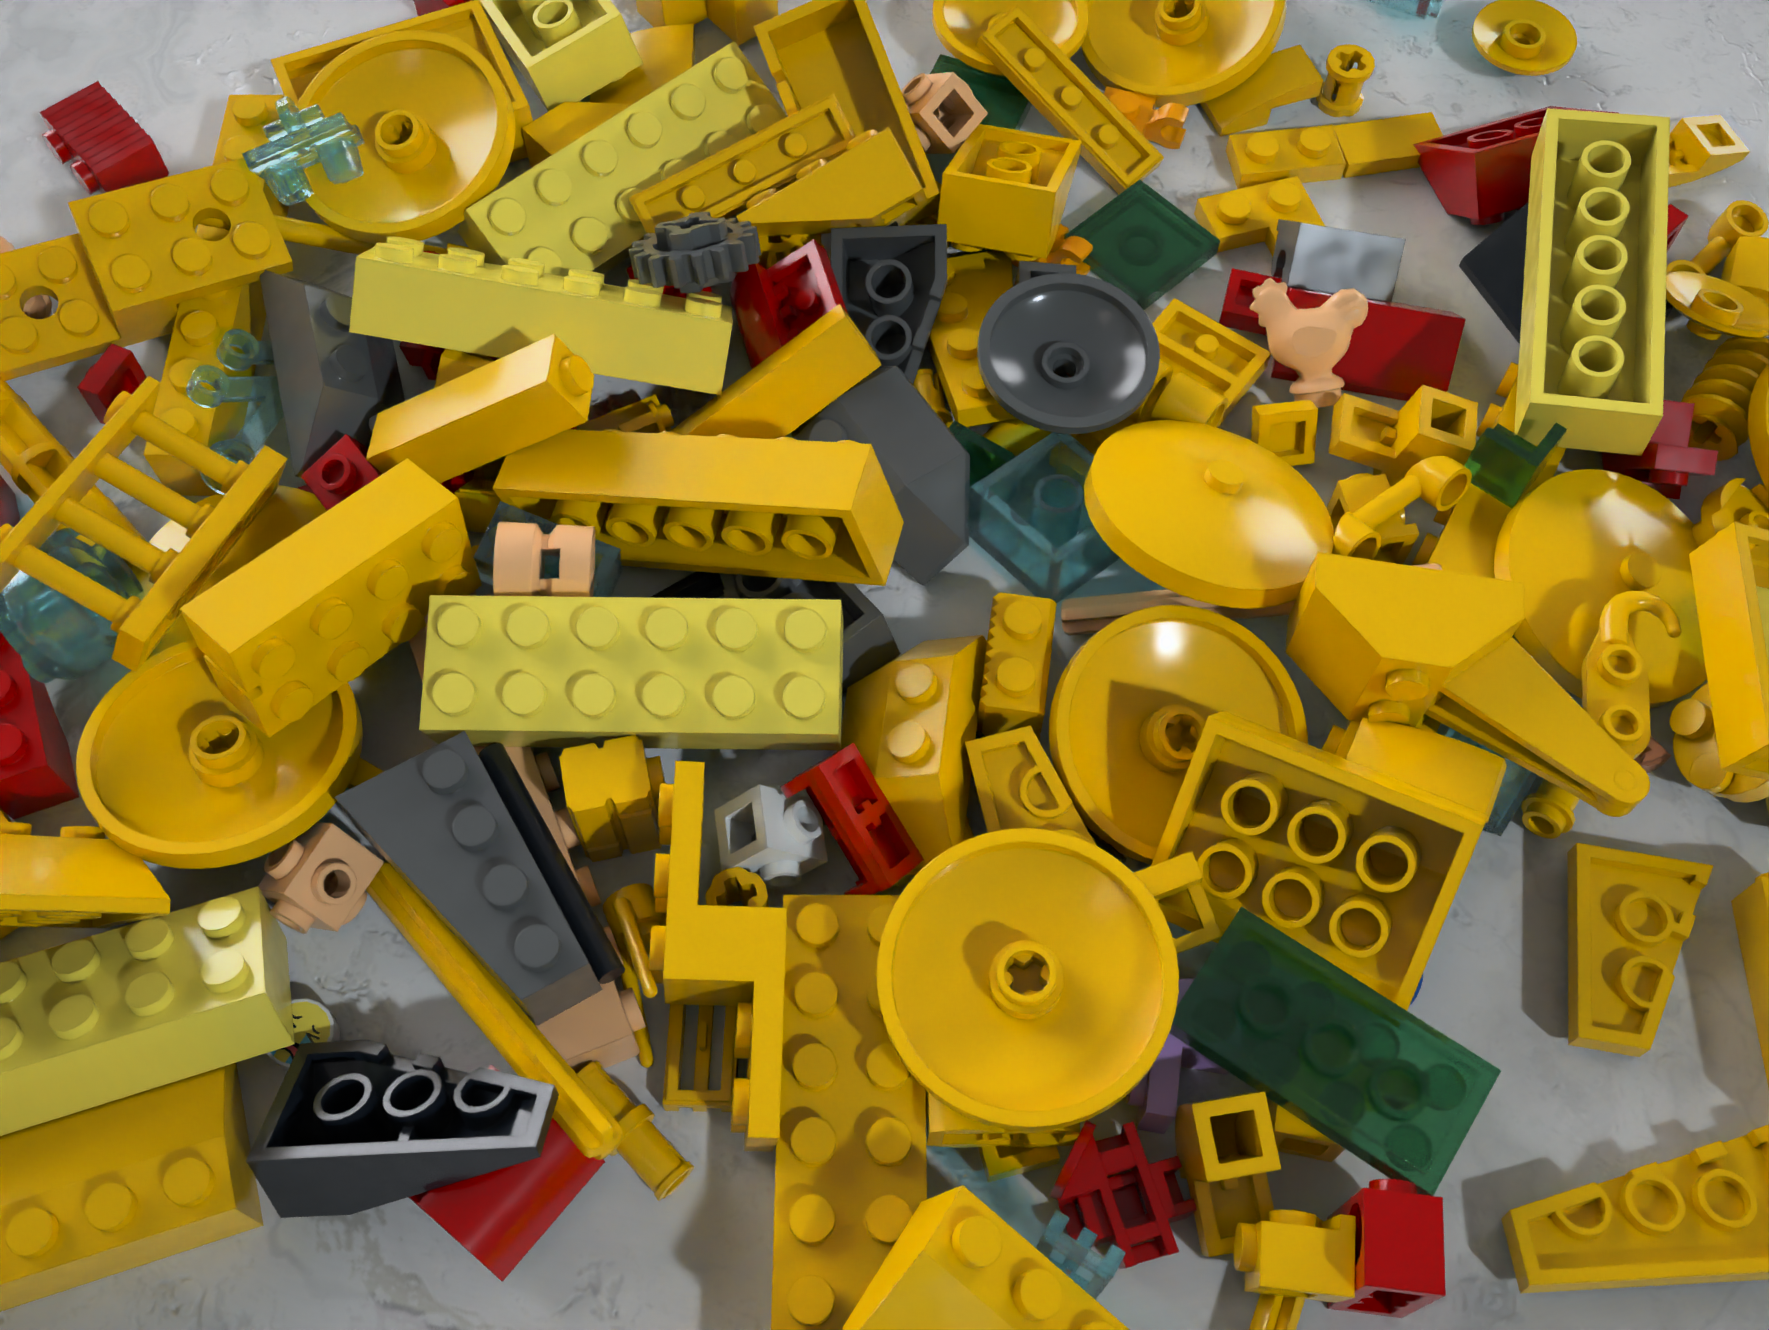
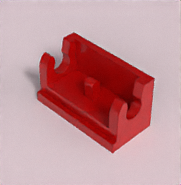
(858, 819)

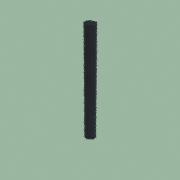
(552, 864)

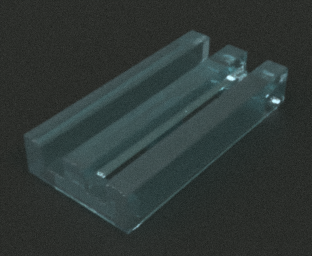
(1079, 1253)

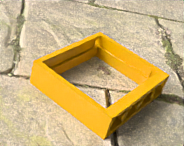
(1734, 643)

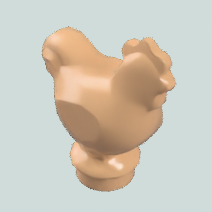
(1310, 338)

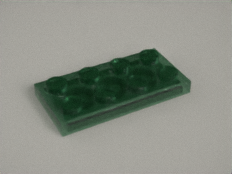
(1334, 1052)

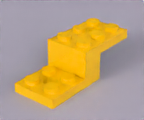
(134, 264)
(720, 958)

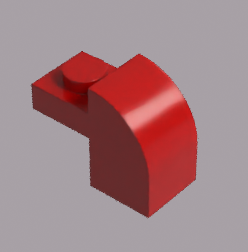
(1667, 458)

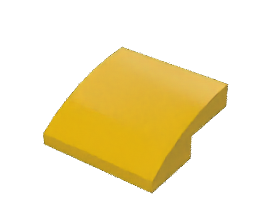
(664, 54)

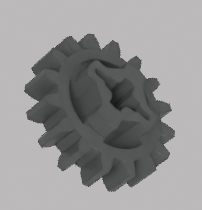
(695, 252)

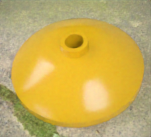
(963, 21)

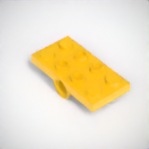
(1199, 373)

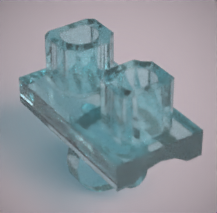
(301, 141)

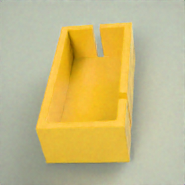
(838, 51)
(333, 596)

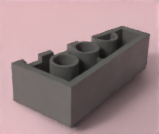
(466, 859)

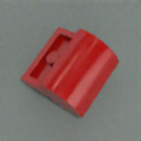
(783, 299)
(511, 1208)

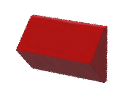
(1392, 349)

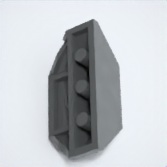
(324, 372)
(919, 460)

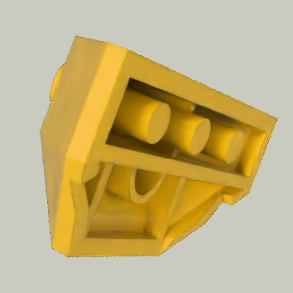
(913, 733)

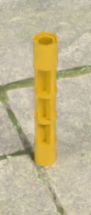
(38, 459)

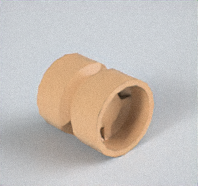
(521, 560)

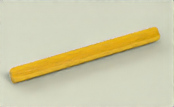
(496, 1014)

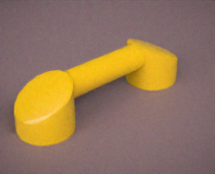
(1737, 220)
(1435, 480)

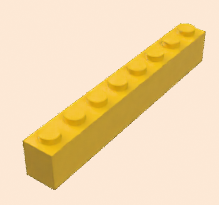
(206, 319)

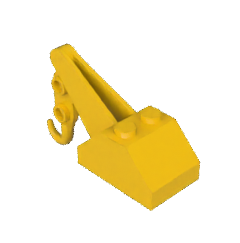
(1442, 647)

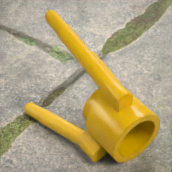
(630, 917)

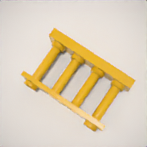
(174, 574)

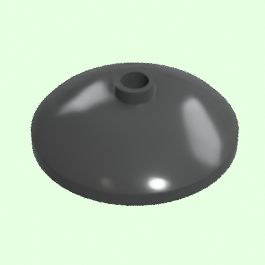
(1075, 329)

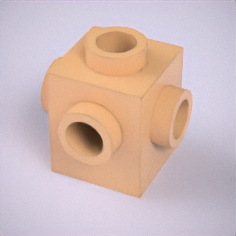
(942, 111)
(319, 879)

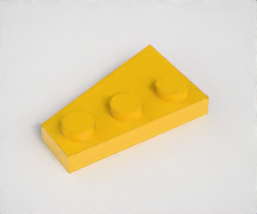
(1624, 941)

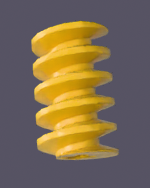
(1724, 395)

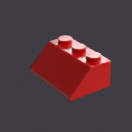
(1484, 166)

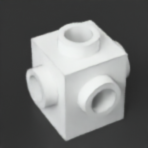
(771, 835)

